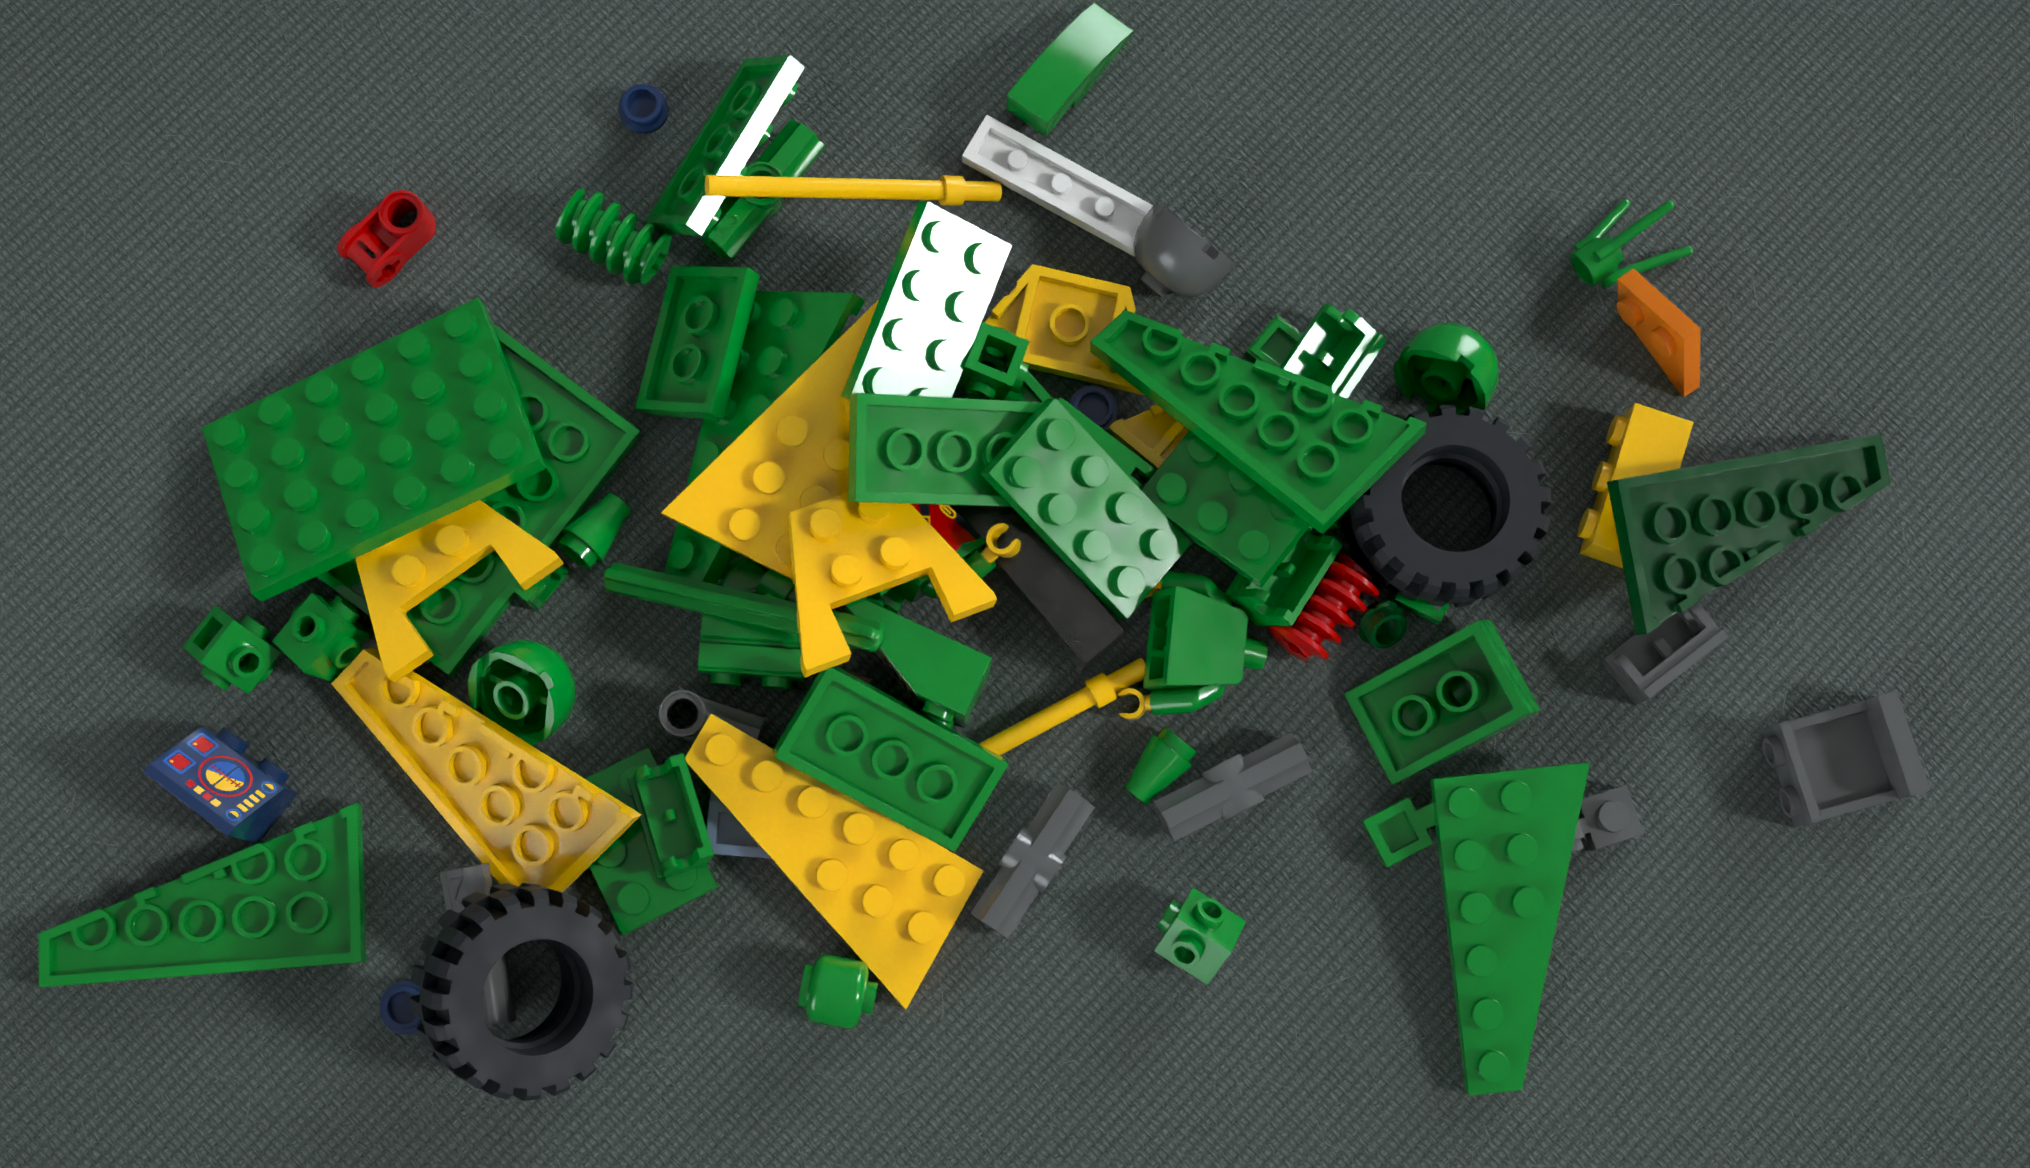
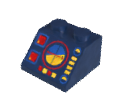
(224, 783)

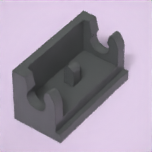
(1655, 659)

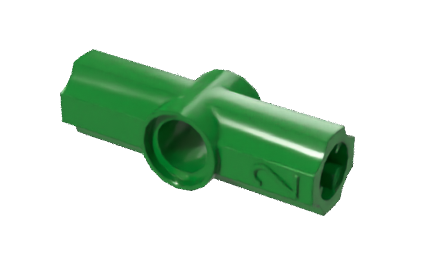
(741, 217)

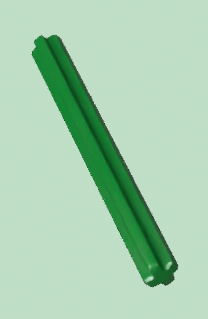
(731, 603)

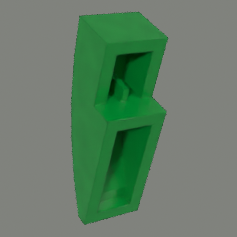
(1067, 69)

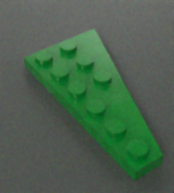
(779, 345)
(1268, 422)
(1503, 881)
(254, 910)

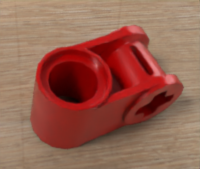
(385, 239)

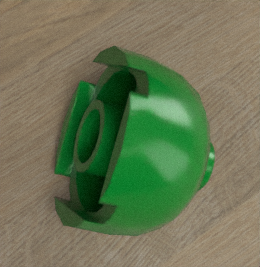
(1448, 367)
(523, 689)

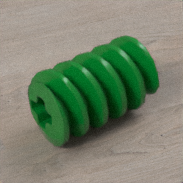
(610, 239)

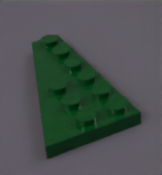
(1720, 519)

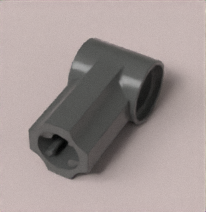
(742, 720)

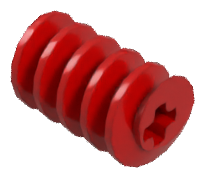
(1326, 608)

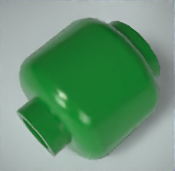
(837, 991)

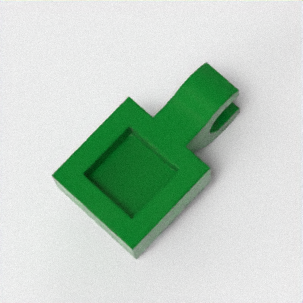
(1399, 830)

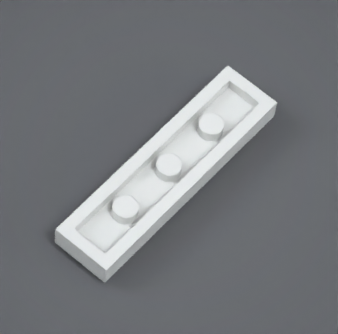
(1056, 183)

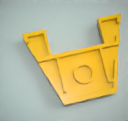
(861, 549)
(427, 559)

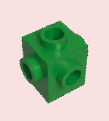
(994, 364)
(323, 636)
(232, 650)
(1198, 935)

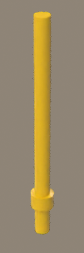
(948, 189)
(1098, 691)

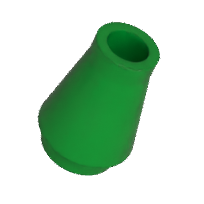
(593, 532)
(1160, 764)

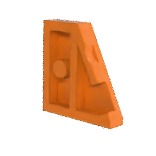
(1662, 329)

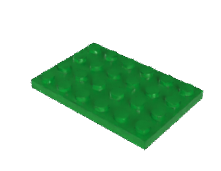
(371, 449)
(580, 449)

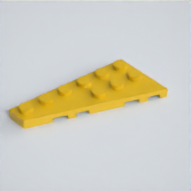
(779, 463)
(492, 787)
(862, 871)

